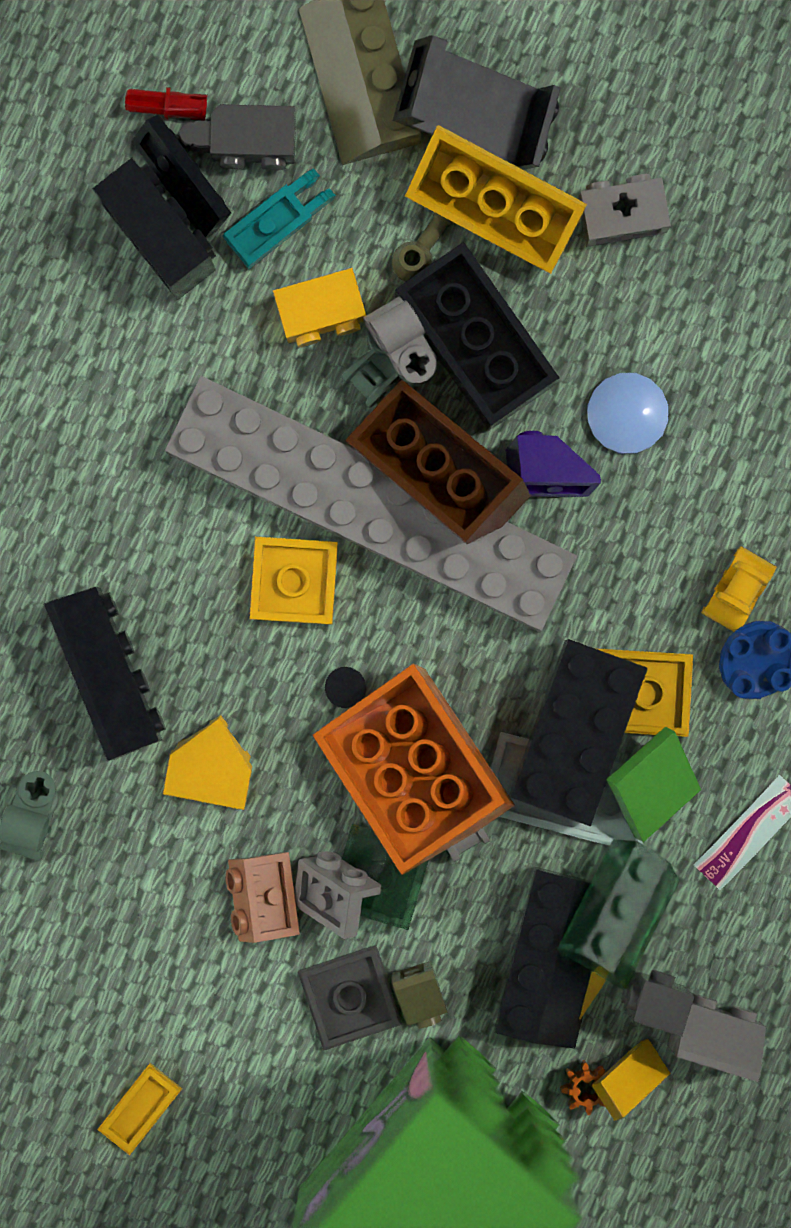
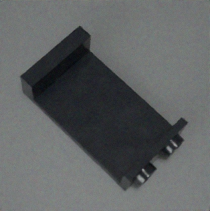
(476, 104)

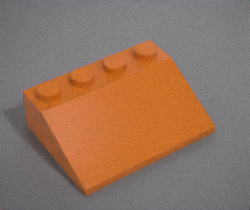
(413, 769)

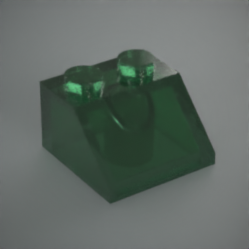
(398, 891)

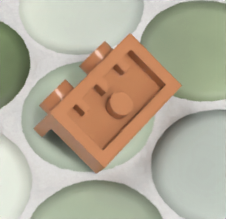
(262, 897)

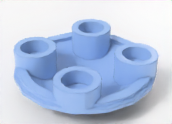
(627, 413)

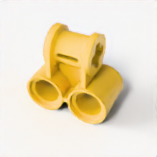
(739, 589)

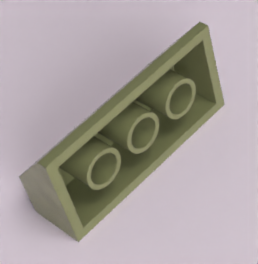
(358, 75)

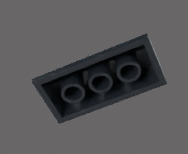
(104, 672)
(544, 984)

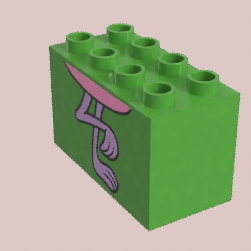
(444, 1155)

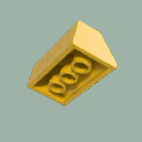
(495, 199)

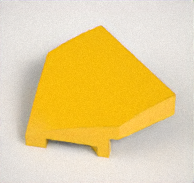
(210, 767)

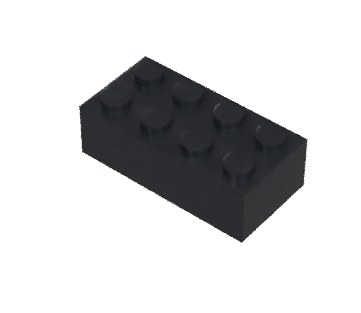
(477, 336)
(578, 732)

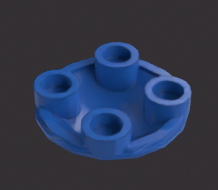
(755, 653)

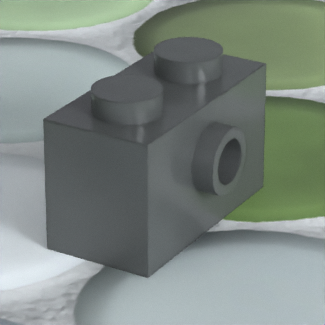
(658, 1002)

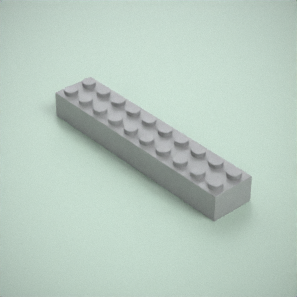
(359, 503)

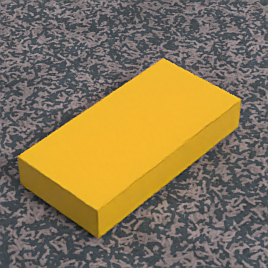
(631, 1079)
(139, 1109)

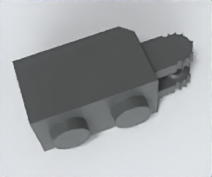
(245, 135)

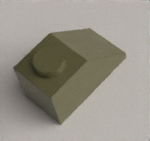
(419, 995)

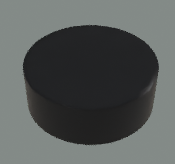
(345, 687)

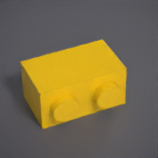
(320, 307)

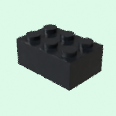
(156, 227)

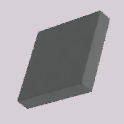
(350, 997)

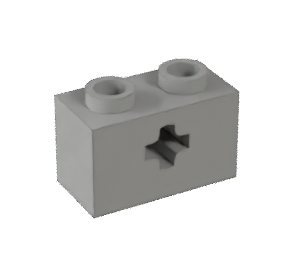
(645, 219)

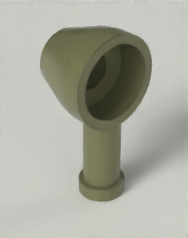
(420, 247)

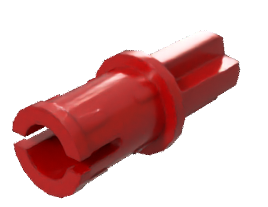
(167, 103)

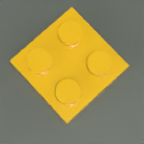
(293, 580)

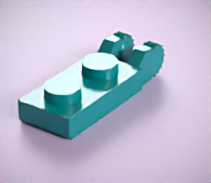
(275, 220)

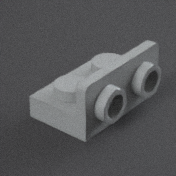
(333, 892)

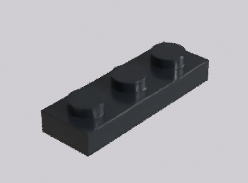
(181, 176)

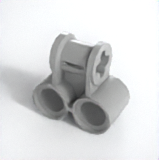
(400, 334)

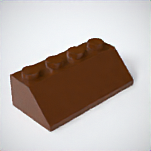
(439, 464)

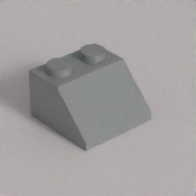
(721, 1039)

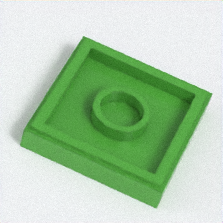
(654, 784)

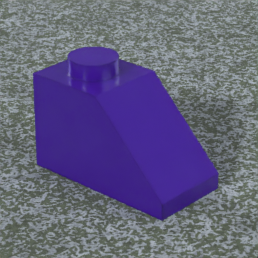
(550, 466)

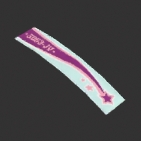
(747, 834)

